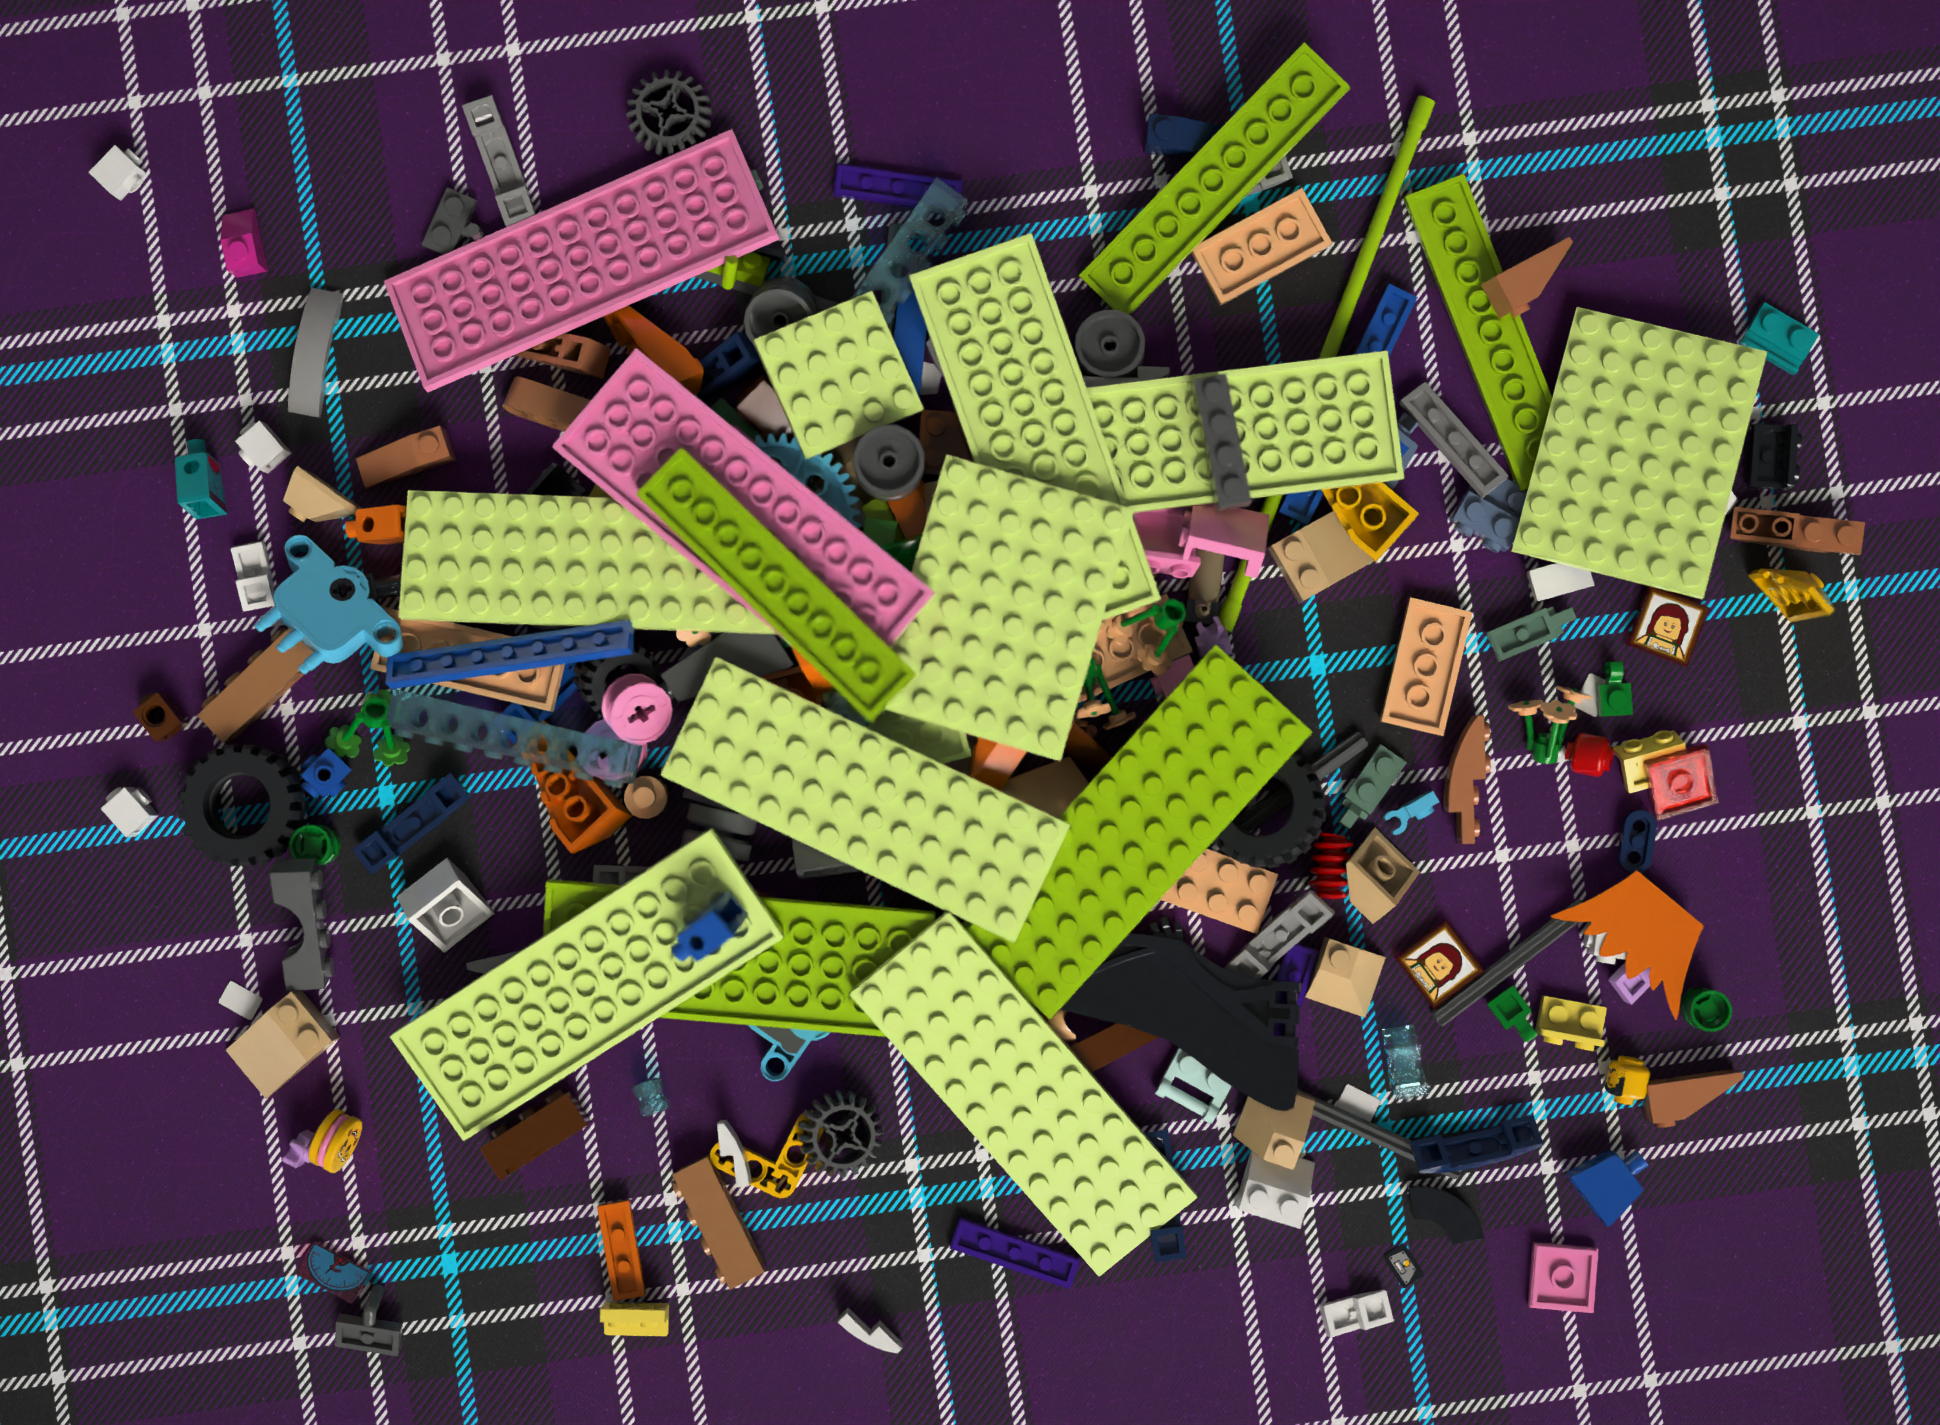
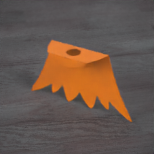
(1645, 925)

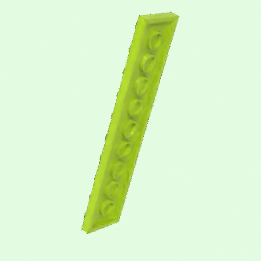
(1215, 180)
(1494, 347)
(776, 584)

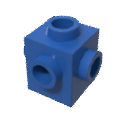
(333, 765)

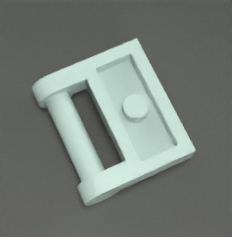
(1197, 1075)

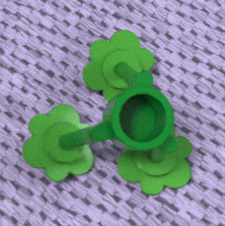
(374, 715)

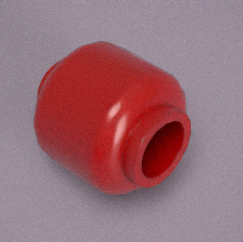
(1590, 754)

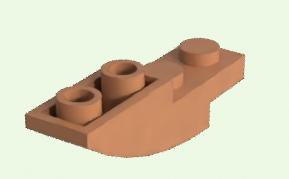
(1797, 531)
(1467, 764)

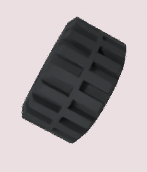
(594, 672)

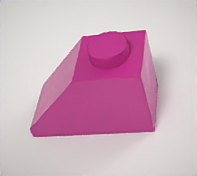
(242, 244)

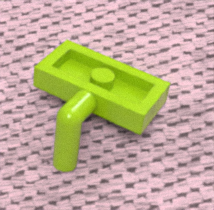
(747, 268)

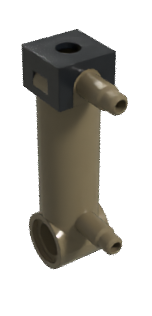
(1204, 589)

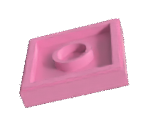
(1563, 1277)

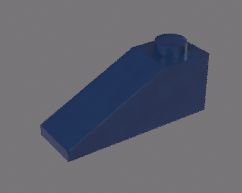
(1177, 135)
(728, 366)

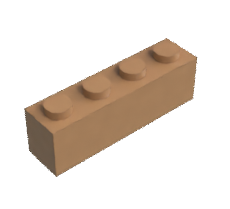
(254, 689)
(719, 1222)

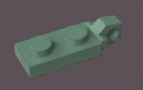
(1528, 632)
(1370, 785)

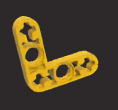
(782, 1166)

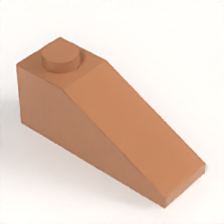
(1525, 281)
(571, 354)
(406, 457)
(1683, 1095)

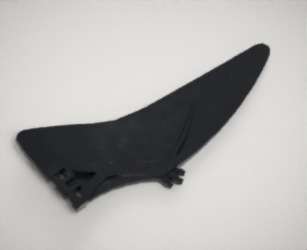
(1201, 1009)

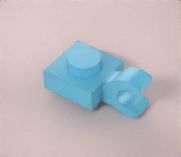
(1419, 807)

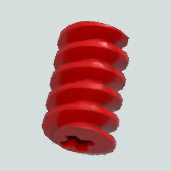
(1330, 866)

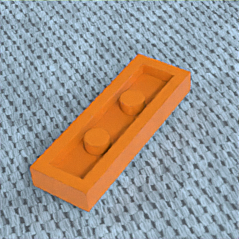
(621, 1250)

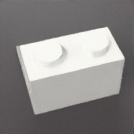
(444, 905)
(1276, 1190)

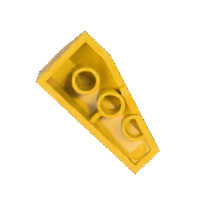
(1371, 515)
(1794, 593)

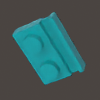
(1781, 336)

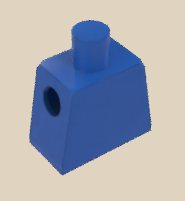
(709, 928)
(1608, 1183)

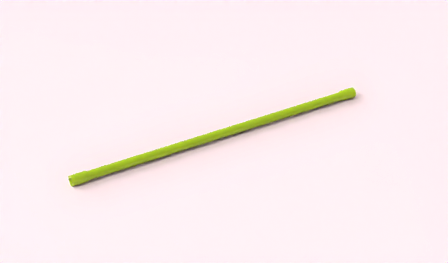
(1416, 125)

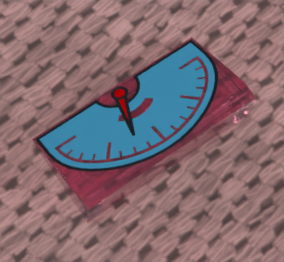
(333, 1272)

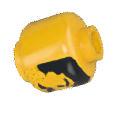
(1627, 1079)

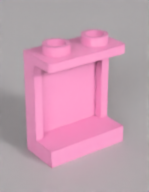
(1226, 532)
(1160, 537)

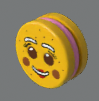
(335, 1141)

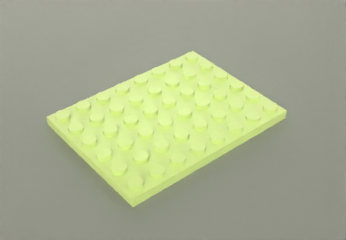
(1639, 452)
(1014, 605)

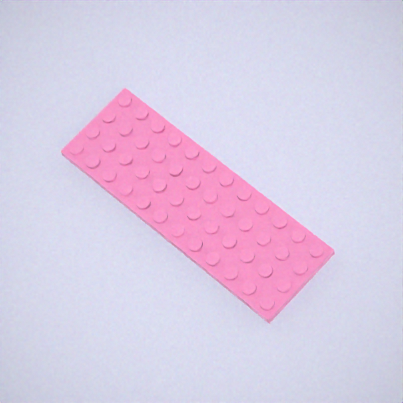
(580, 260)
(649, 416)

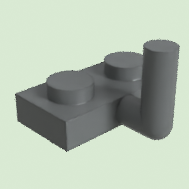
(451, 223)
(367, 1332)

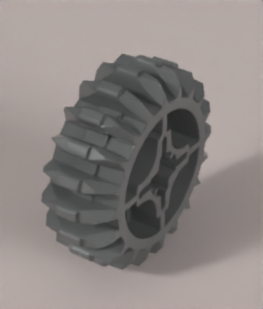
(656, 109)
(835, 1144)

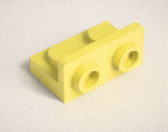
(1635, 752)
(1571, 1021)
(635, 1318)

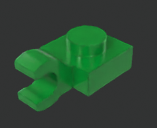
(1614, 696)
(1511, 1011)

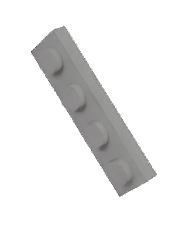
(1454, 440)

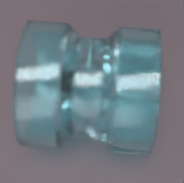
(651, 1097)

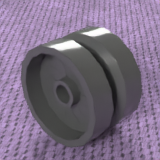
(777, 305)
(1107, 331)
(889, 482)
(725, 825)

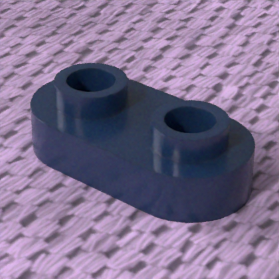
(1640, 842)

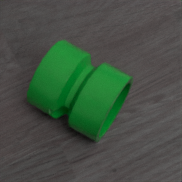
(316, 843)
(1705, 1009)

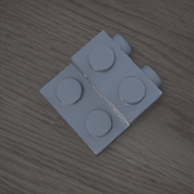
(1491, 517)

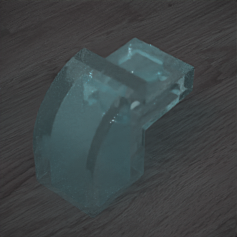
(1403, 1062)

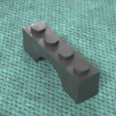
(1222, 442)
(297, 887)

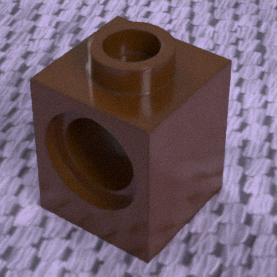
(172, 723)

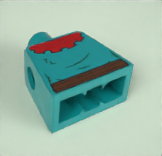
(199, 482)

